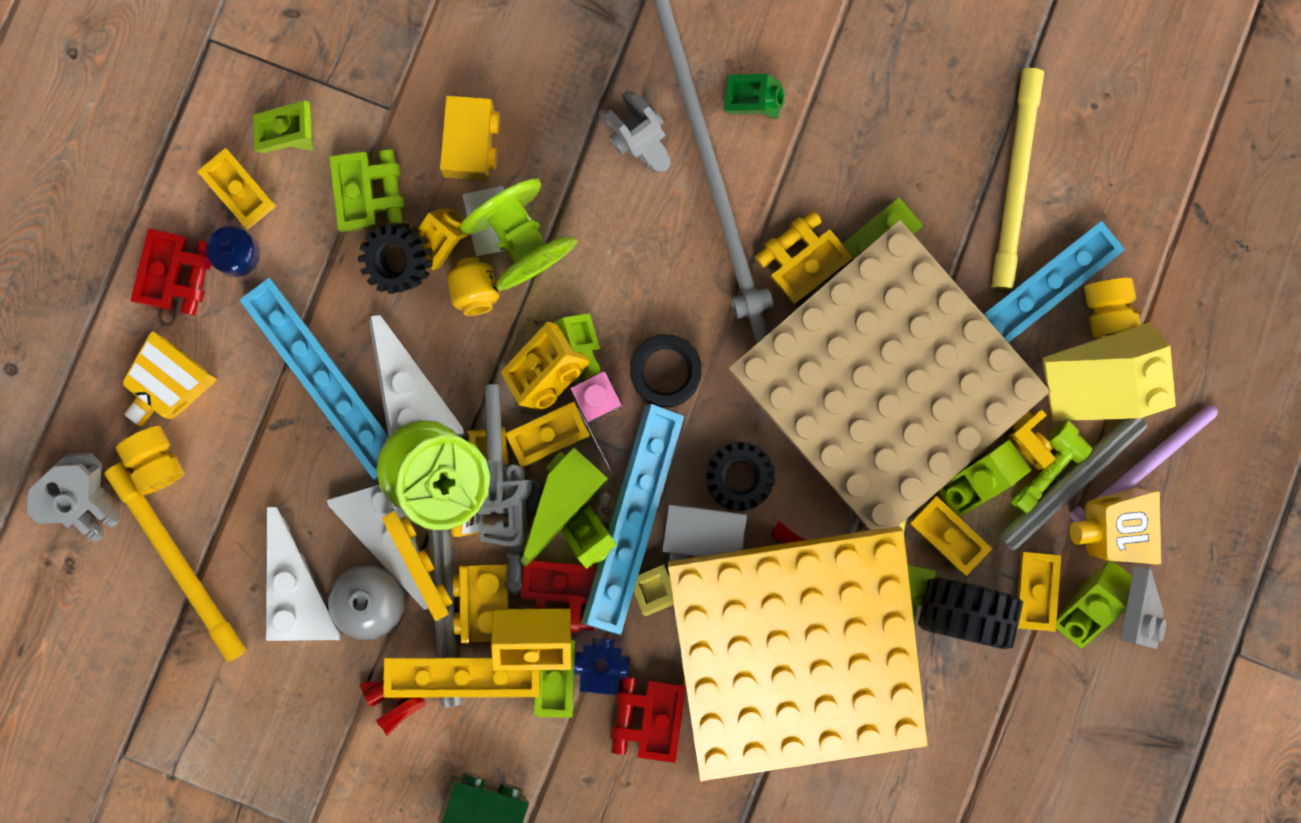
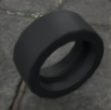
(646, 350)

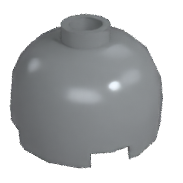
(349, 601)

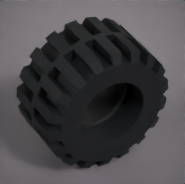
(970, 613)

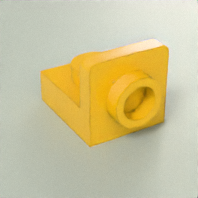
(443, 234)
(1032, 446)

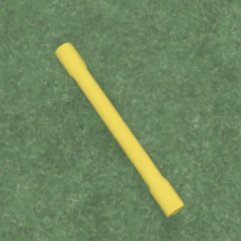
(1006, 257)

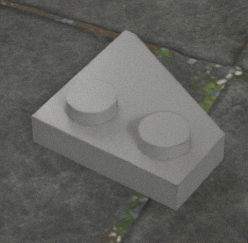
(1144, 611)

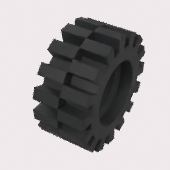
(376, 263)
(756, 459)

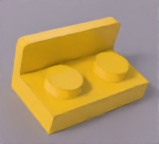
(543, 368)
(480, 592)

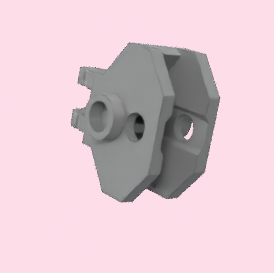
(638, 133)
(69, 492)

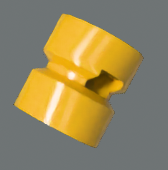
(1111, 306)
(149, 458)

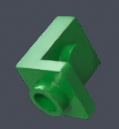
(753, 95)

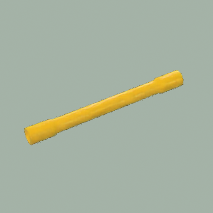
(219, 629)

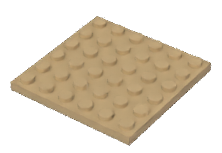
(889, 380)

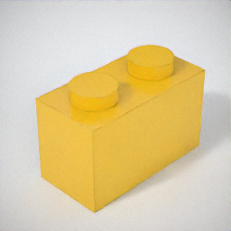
(468, 138)
(531, 639)

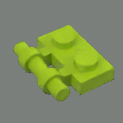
(354, 190)

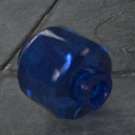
(241, 259)

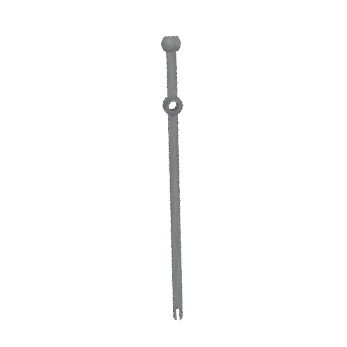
(751, 301)

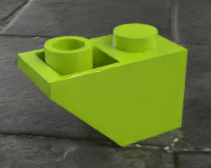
(984, 478)
(1095, 604)

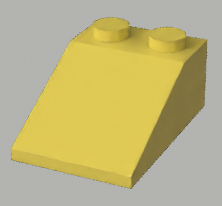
(1111, 377)

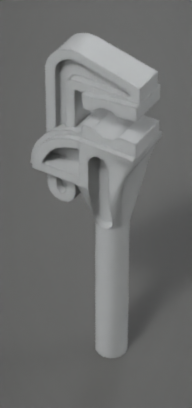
(507, 486)

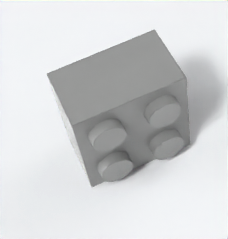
(702, 532)

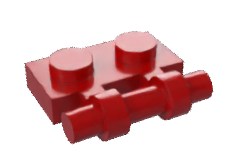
(161, 268)
(559, 583)
(660, 723)

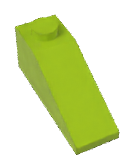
(564, 493)

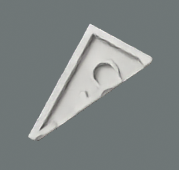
(403, 386)
(363, 515)
(292, 599)

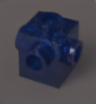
(593, 680)

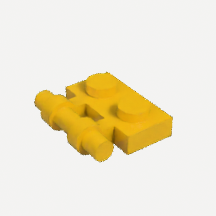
(811, 266)

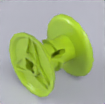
(518, 233)
(433, 475)

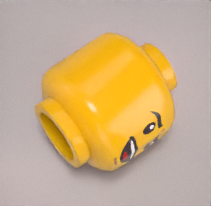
(473, 286)

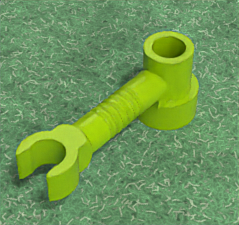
(1069, 447)

